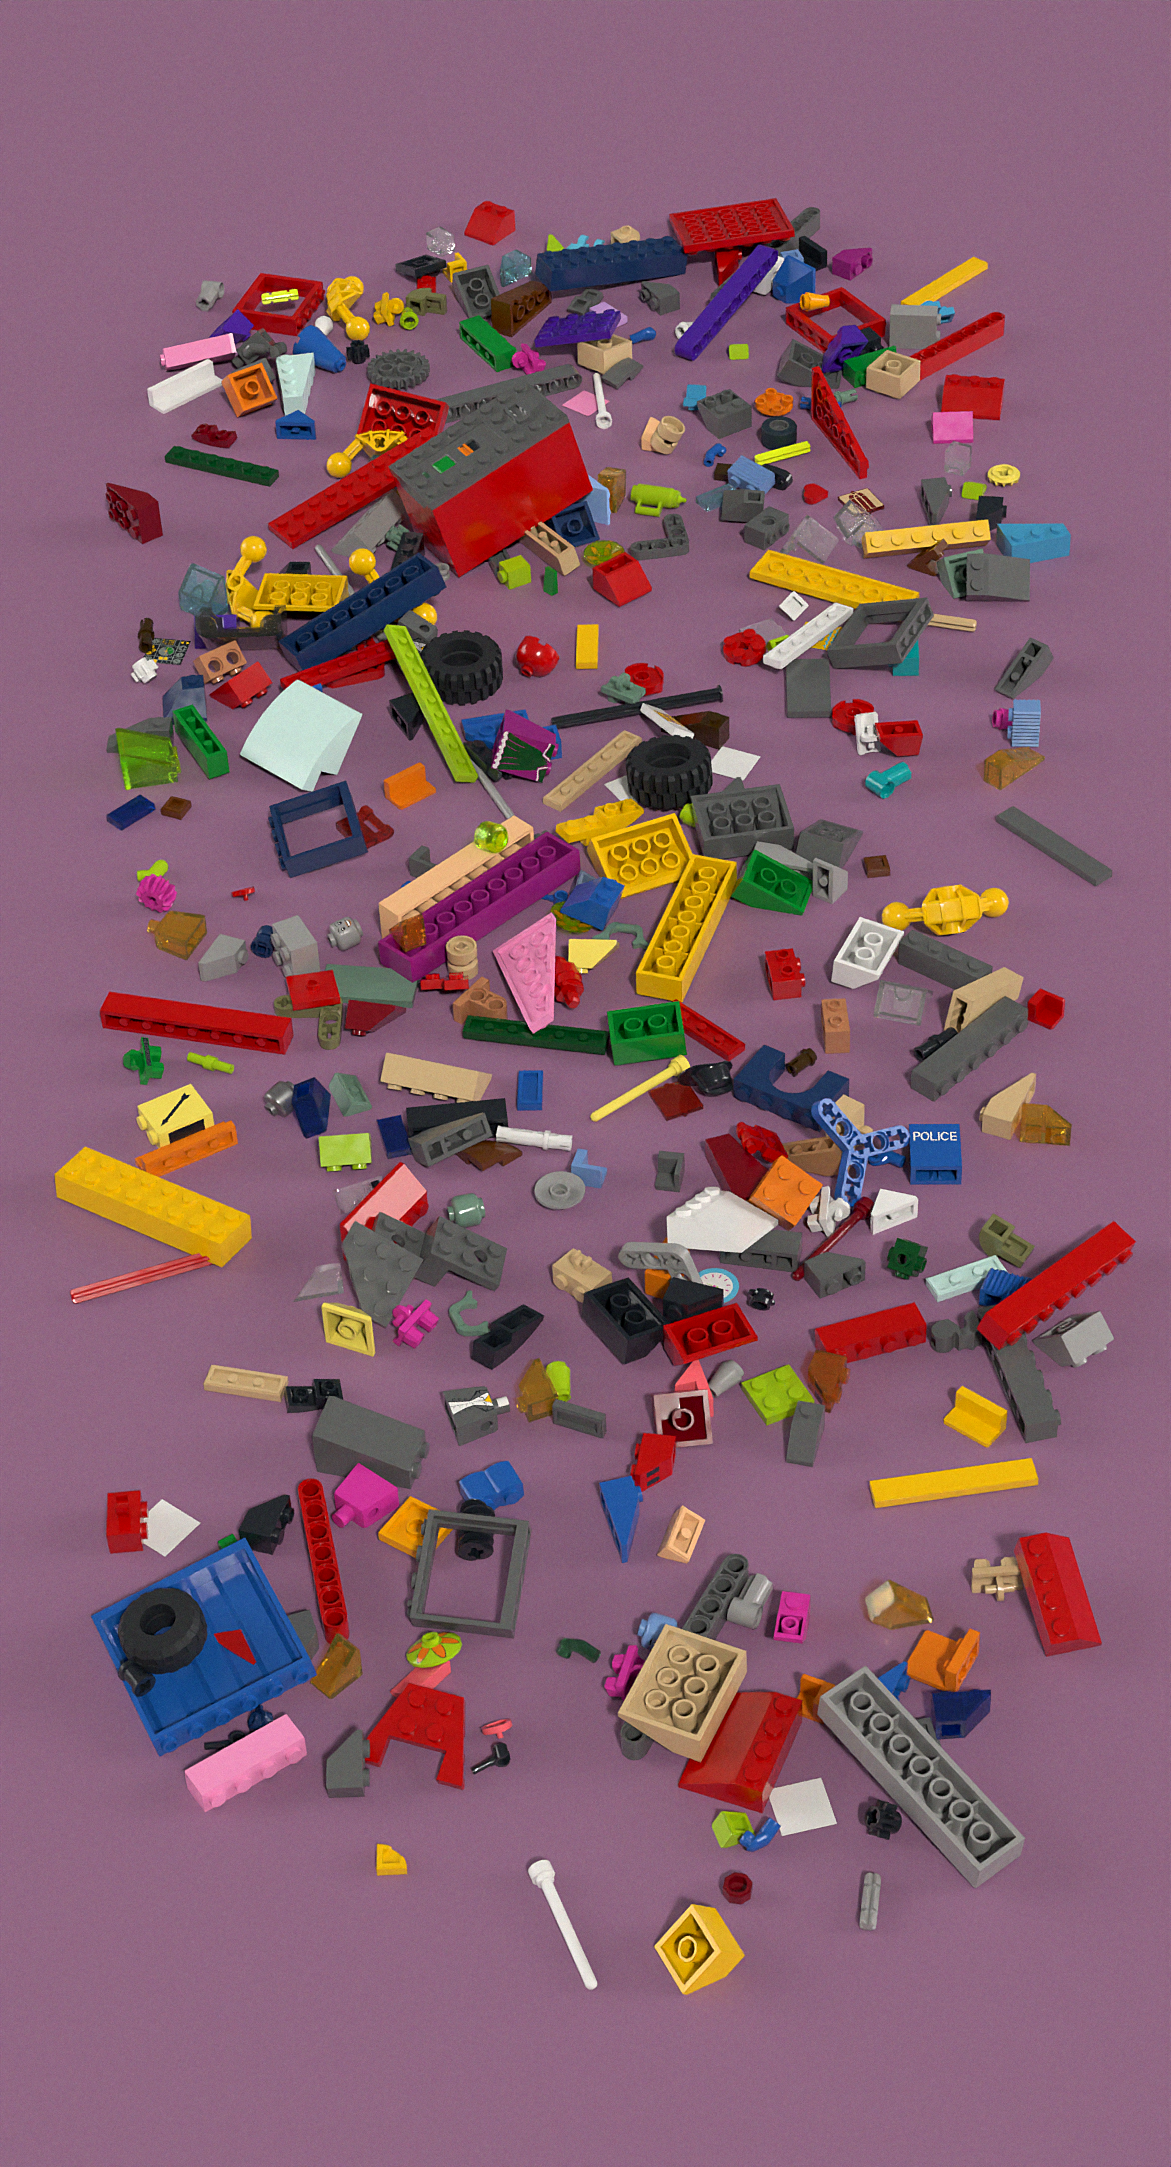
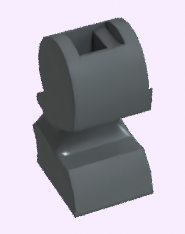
(947, 1334)

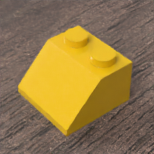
(698, 1949)

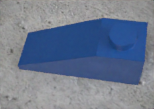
(621, 1507)

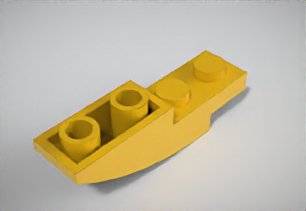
(605, 820)

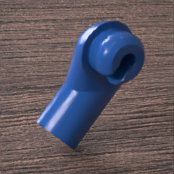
(646, 334)
(710, 455)
(886, 1158)
(762, 1838)

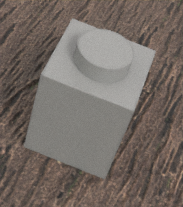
(828, 881)
(223, 958)

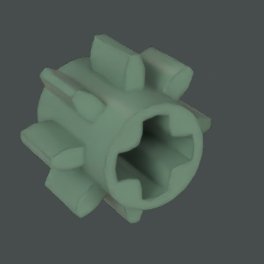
(394, 536)

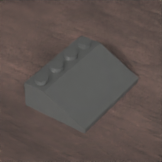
(736, 819)

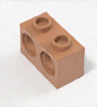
(218, 659)
(835, 1026)

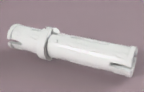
(534, 1138)

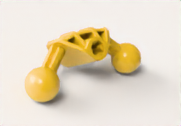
(340, 297)
(372, 442)
(363, 563)
(239, 590)
(948, 909)

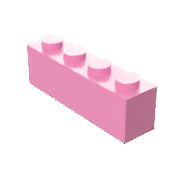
(245, 1763)

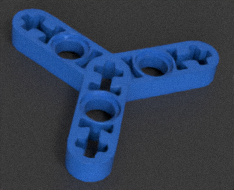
(853, 1137)

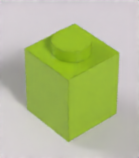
(514, 572)

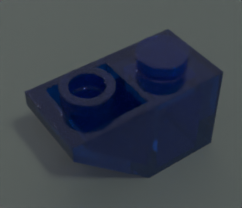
(311, 1106)
(958, 1712)

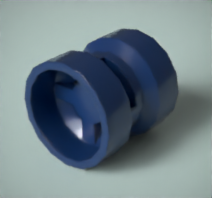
(262, 943)

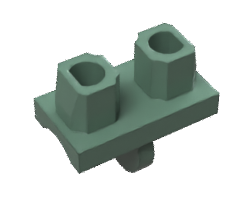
(622, 689)

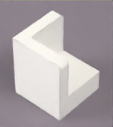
(793, 605)

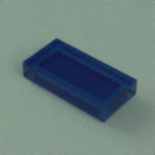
(130, 812)
(394, 1137)

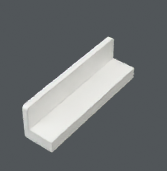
(183, 387)

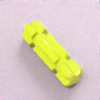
(279, 297)

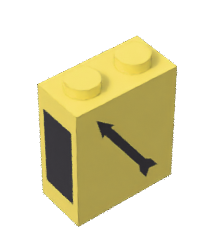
(174, 1116)

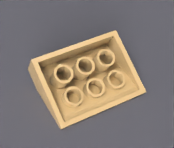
(684, 1691)

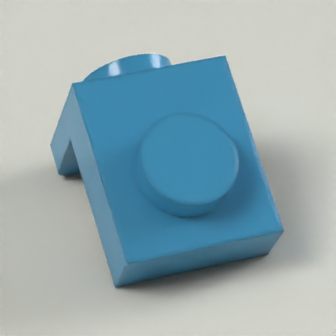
(694, 394)

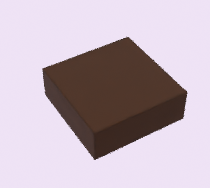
(176, 807)
(876, 866)

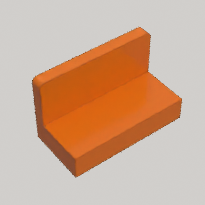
(408, 787)

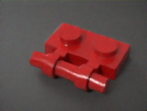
(760, 1139)

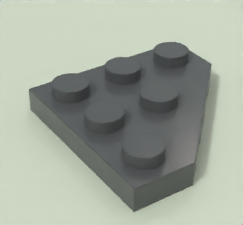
(378, 1271)

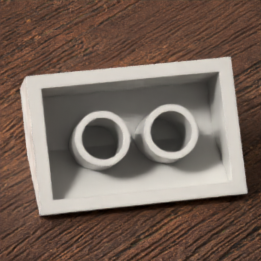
(865, 953)

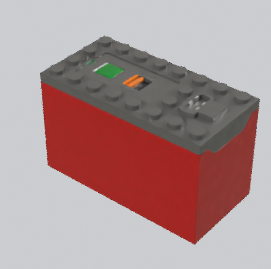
(491, 477)

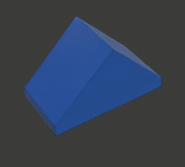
(296, 426)

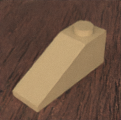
(1005, 1108)

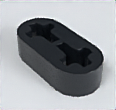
(783, 478)

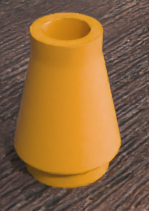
(813, 301)

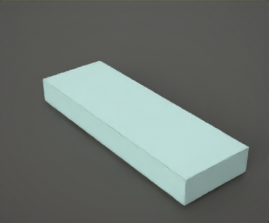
(962, 1279)

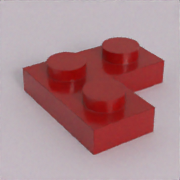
(455, 981)

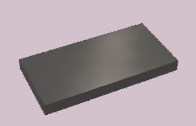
(808, 688)

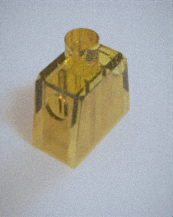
(615, 481)
(178, 933)

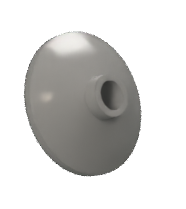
(559, 1190)

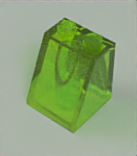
(146, 759)

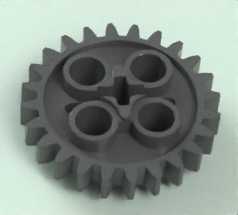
(398, 369)

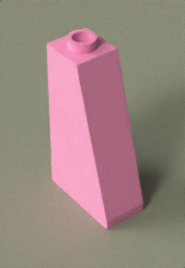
(190, 354)

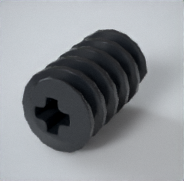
(475, 1544)

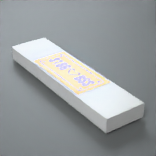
(665, 721)

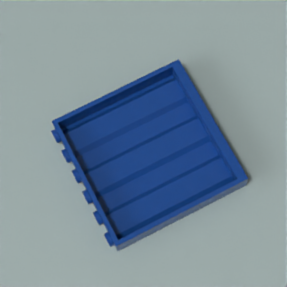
(217, 1682)

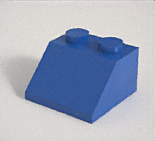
(594, 901)

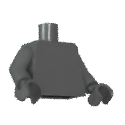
(255, 346)

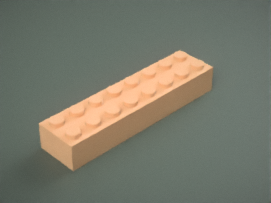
(449, 876)

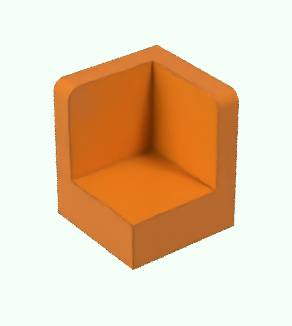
(810, 1692)

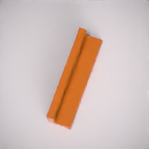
(188, 1149)

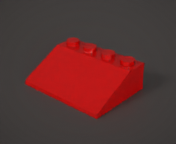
(401, 411)
(747, 1750)

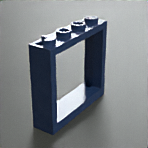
(308, 805)

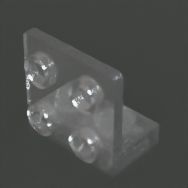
(811, 538)

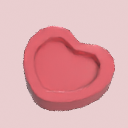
(497, 1727)

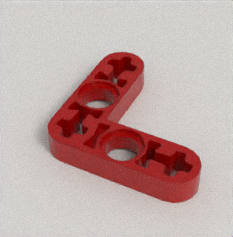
(363, 676)

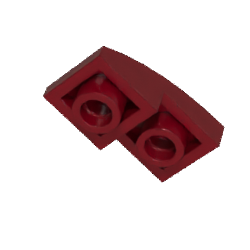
(212, 436)

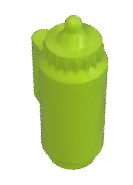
(655, 496)

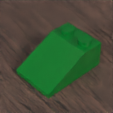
(772, 886)

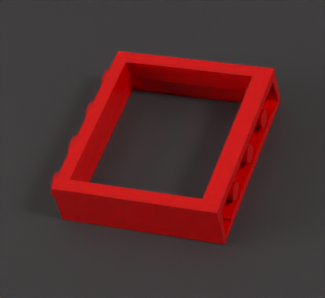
(800, 320)
(277, 323)

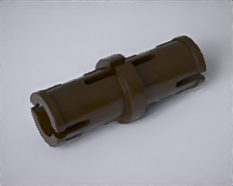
(146, 635)

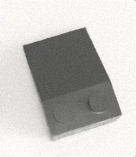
(474, 290)
(797, 366)
(997, 578)
(828, 842)

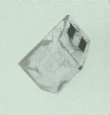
(351, 1195)

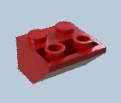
(620, 579)

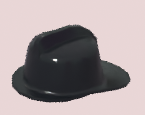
(709, 1078)

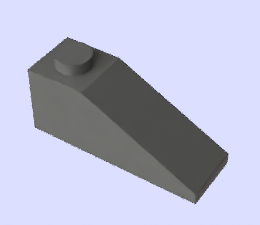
(935, 498)
(1025, 669)
(156, 726)
(448, 1139)
(774, 1251)

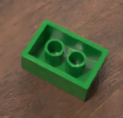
(646, 1033)

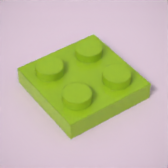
(776, 1394)

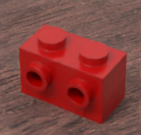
(784, 974)

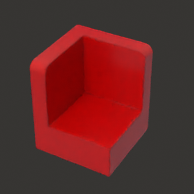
(1046, 1009)

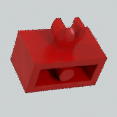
(126, 1521)

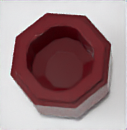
(737, 1888)

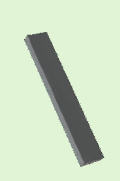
(1054, 846)

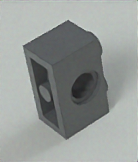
(766, 528)

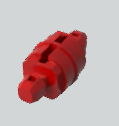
(567, 982)

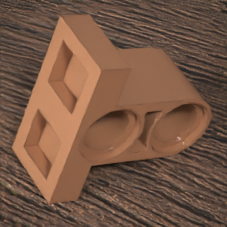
(479, 1001)

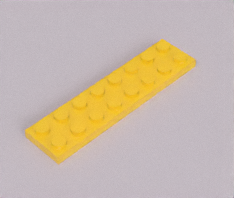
(824, 581)

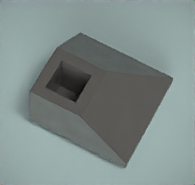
(742, 504)

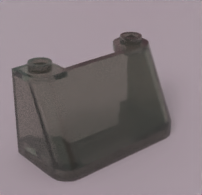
(214, 635)

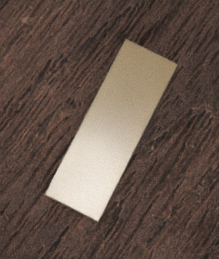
(245, 1383)

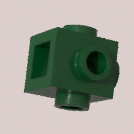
(907, 1258)

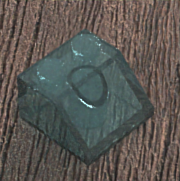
(203, 589)

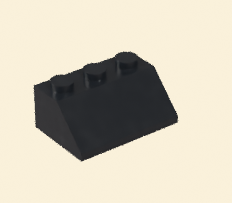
(624, 1319)

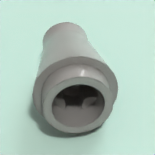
(726, 1377)

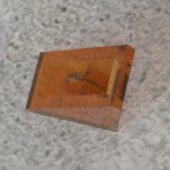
(410, 933)

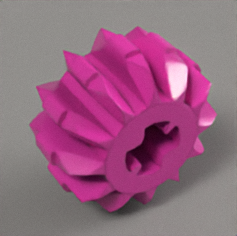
(156, 893)

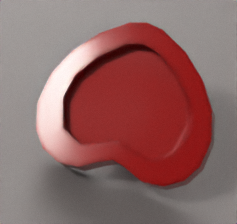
(244, 892)

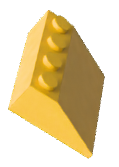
(301, 592)
(642, 855)

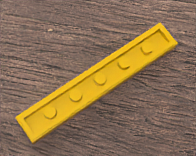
(947, 282)
(953, 1483)

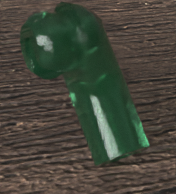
(579, 1646)

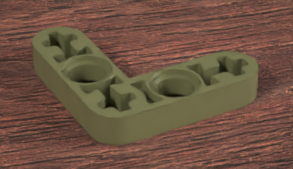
(324, 1013)

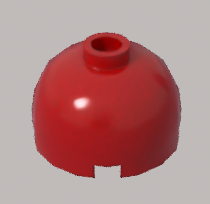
(536, 658)

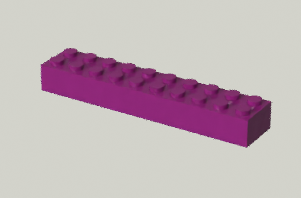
(485, 903)

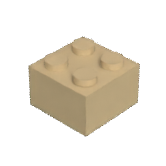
(603, 353)
(893, 374)

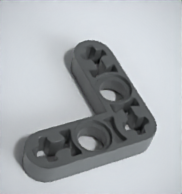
(672, 545)

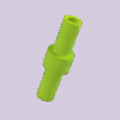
(210, 1063)

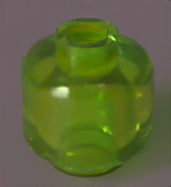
(491, 837)

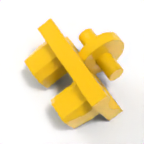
(387, 309)

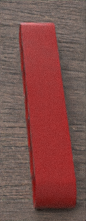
(960, 343)
(323, 1559)

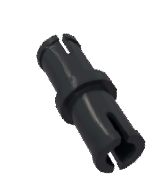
(933, 1044)

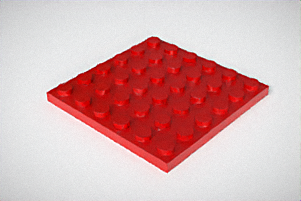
(731, 226)

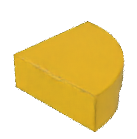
(389, 1861)

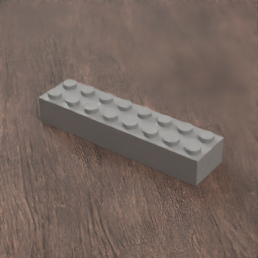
(920, 1776)

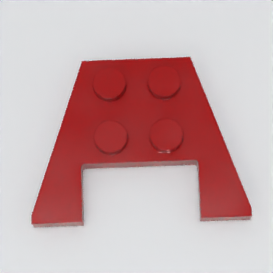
(427, 1721)

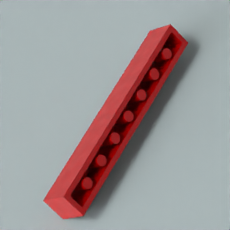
(197, 1023)
(1056, 1286)

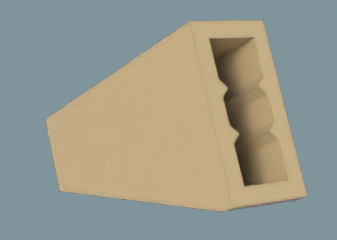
(979, 996)

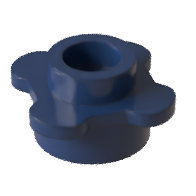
(259, 1718)

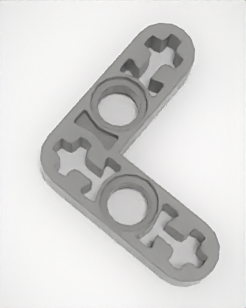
(671, 1257)

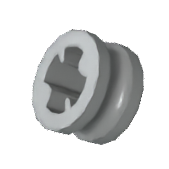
(444, 570)

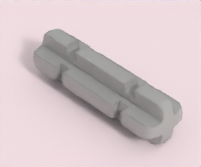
(870, 1901)

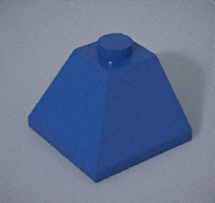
(793, 280)

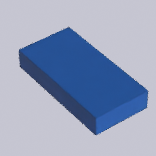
(530, 1090)

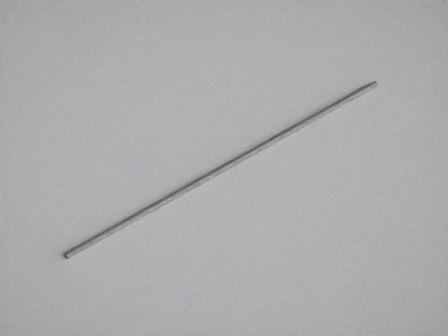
(490, 788)

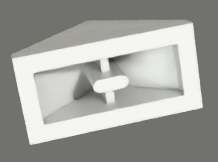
(892, 1209)

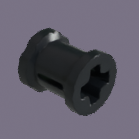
(136, 1677)

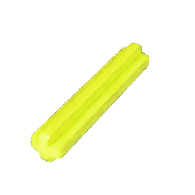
(782, 453)

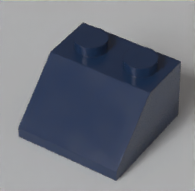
(575, 524)

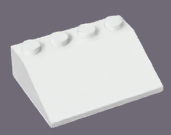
(718, 1222)

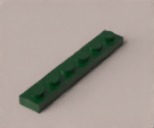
(222, 466)
(549, 1037)

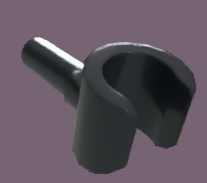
(234, 1737)
(500, 1758)

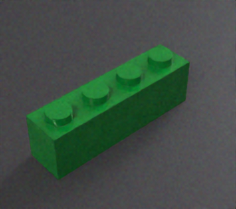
(487, 343)
(201, 741)

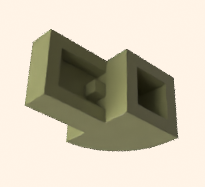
(425, 301)
(999, 1240)

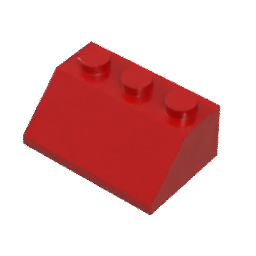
(974, 394)
(707, 1334)

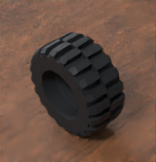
(463, 666)
(668, 771)

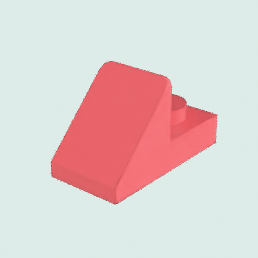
(695, 1380)

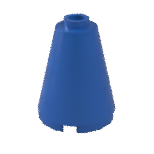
(325, 352)

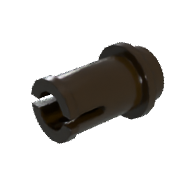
(806, 1058)

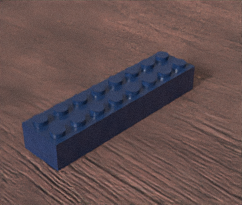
(611, 263)
(363, 613)

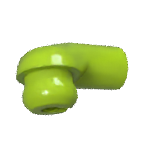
(159, 868)

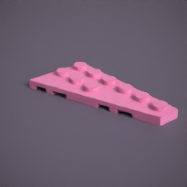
(530, 970)

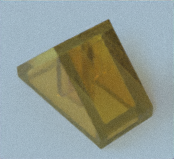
(338, 1668)

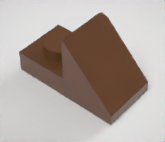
(926, 560)

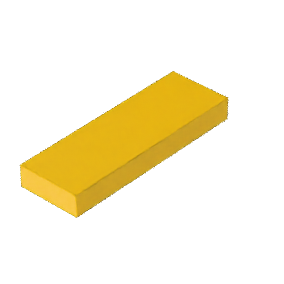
(587, 646)

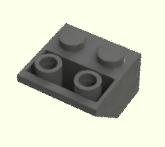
(725, 413)

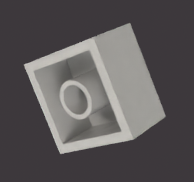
(294, 947)

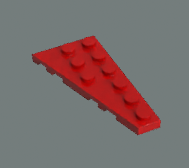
(833, 424)

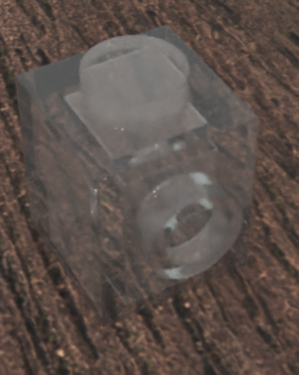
(440, 241)

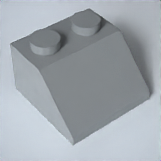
(1075, 1339)

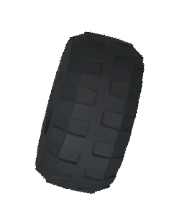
(168, 1650)

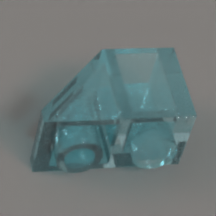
(514, 267)

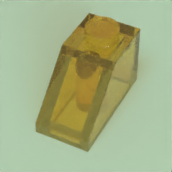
(536, 1393)
(897, 1607)

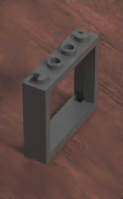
(916, 617)
(425, 1556)

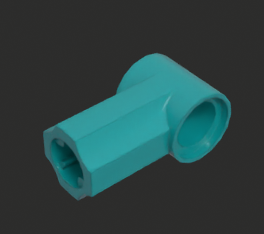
(885, 782)

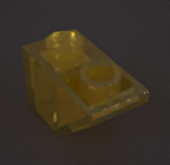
(1044, 1126)

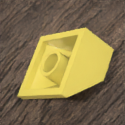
(590, 953)
(348, 1328)

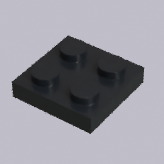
(421, 265)

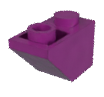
(851, 262)

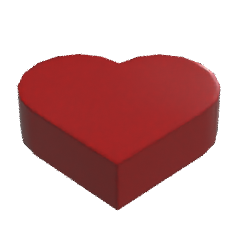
(814, 493)

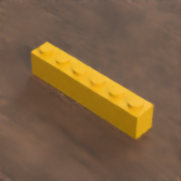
(920, 538)

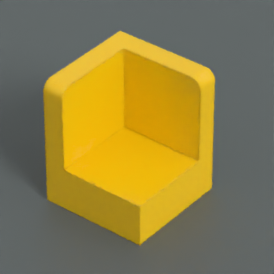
(455, 266)

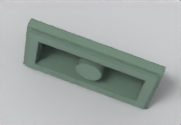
(349, 1094)

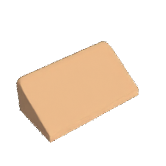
(650, 428)
(681, 1535)

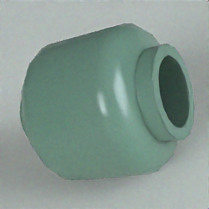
(466, 1210)

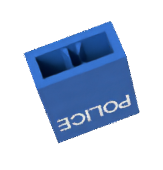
(935, 1154)

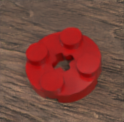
(734, 646)
(652, 677)
(844, 713)

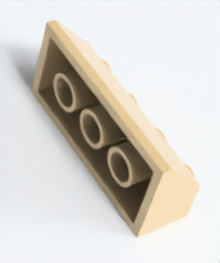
(434, 1077)

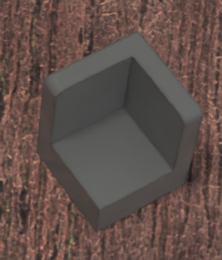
(420, 862)
(670, 1171)

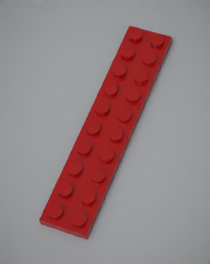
(344, 495)

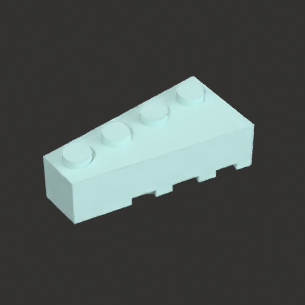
(295, 380)

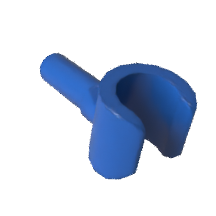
(559, 896)

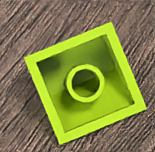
(345, 1150)

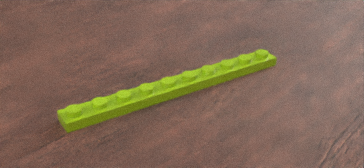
(431, 704)

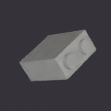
(914, 326)

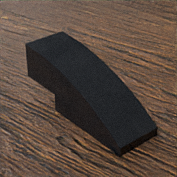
(506, 1336)

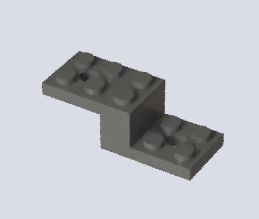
(446, 1248)

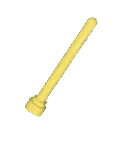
(675, 1068)

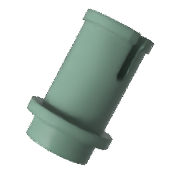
(844, 397)

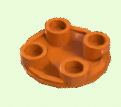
(773, 403)

